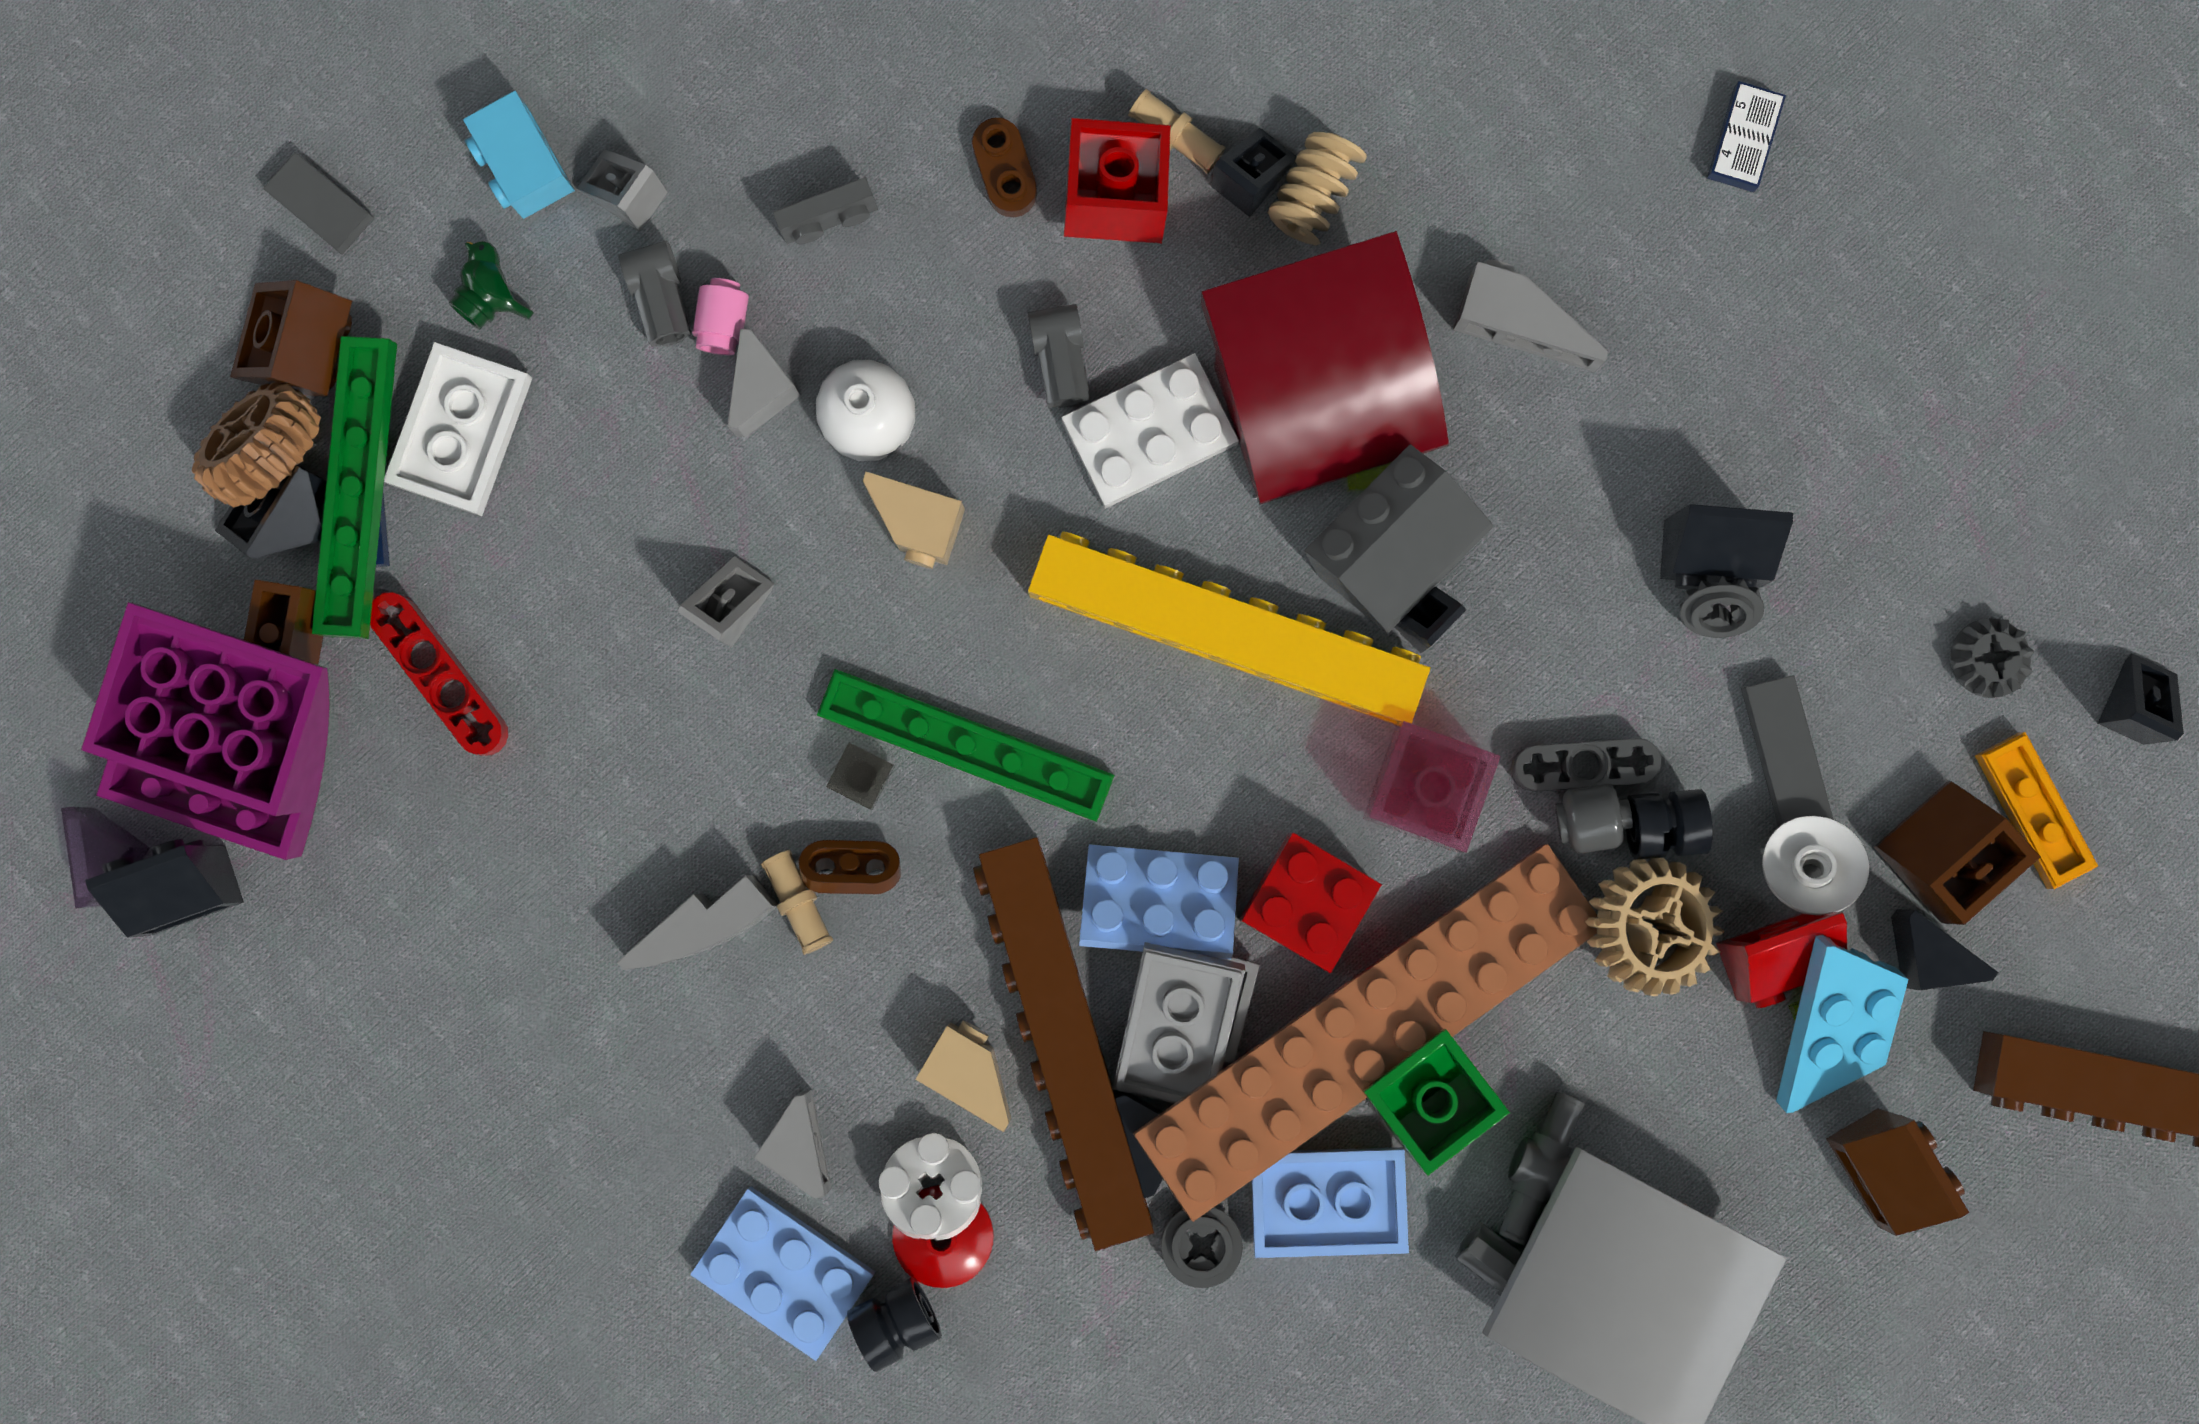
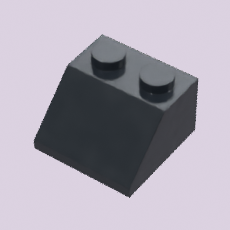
(1724, 542)

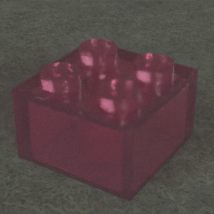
(1431, 787)

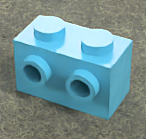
(517, 154)

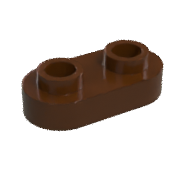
(1004, 165)
(850, 866)

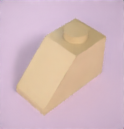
(917, 519)
(967, 1074)

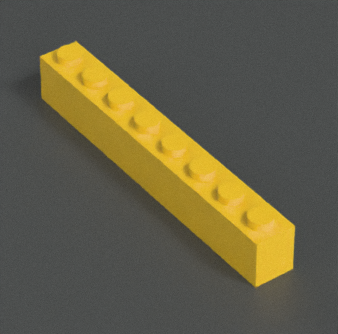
(1228, 630)

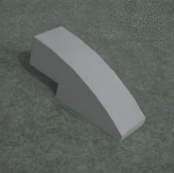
(702, 925)

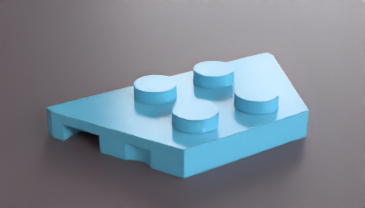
(1840, 1023)

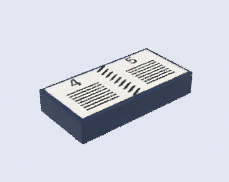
(1746, 136)

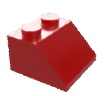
(1117, 180)
(1777, 956)

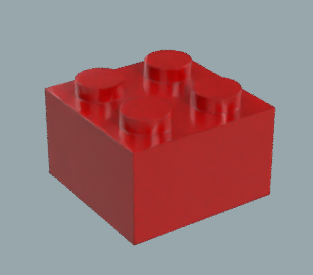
(1310, 902)

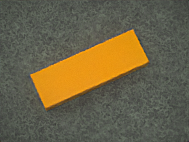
(2036, 809)

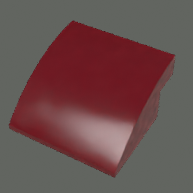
(1325, 367)

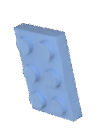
(1159, 900)
(1331, 1204)
(782, 1273)

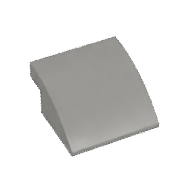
(1633, 1295)

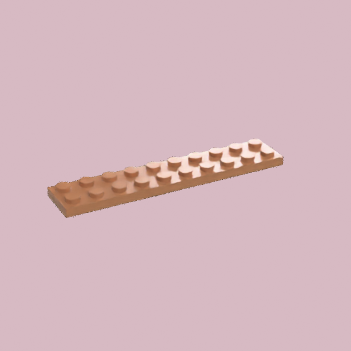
(1365, 1028)

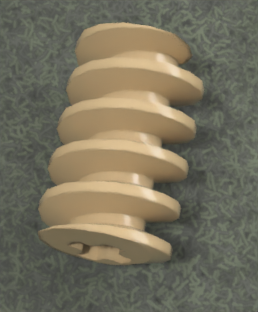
(1312, 184)

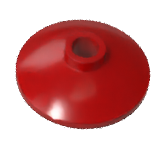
(947, 1265)

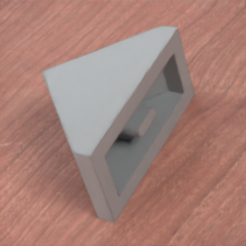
(623, 188)
(758, 387)
(727, 601)
(797, 1149)

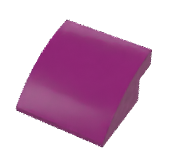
(211, 732)

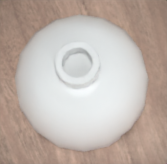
(865, 410)

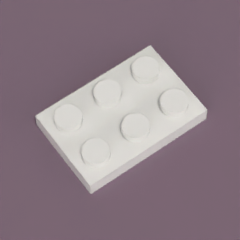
(458, 429)
(1150, 430)

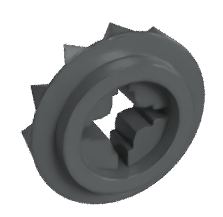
(1718, 622)
(1982, 678)
(1200, 1270)

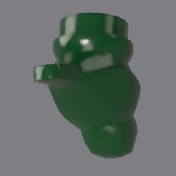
(484, 288)

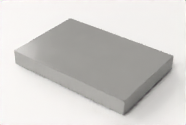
(1177, 1022)

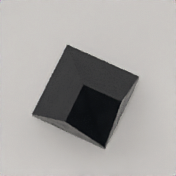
(279, 520)

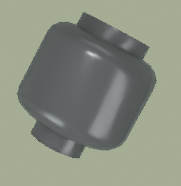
(1593, 818)

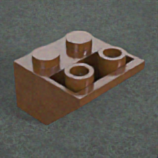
(1956, 854)
(1898, 1172)

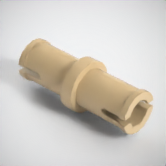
(1183, 135)
(796, 902)

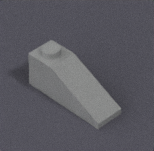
(1518, 314)

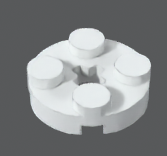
(929, 1217)

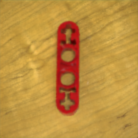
(442, 670)

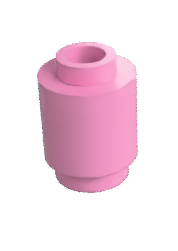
(719, 316)

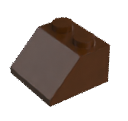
(292, 337)

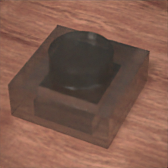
(860, 776)

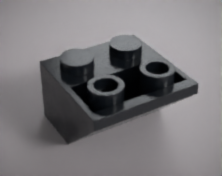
(167, 888)

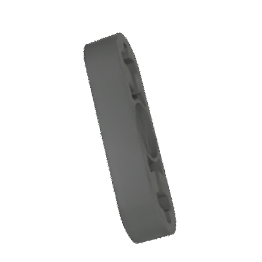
(1621, 749)

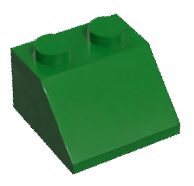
(1436, 1102)

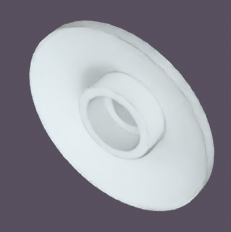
(1823, 844)

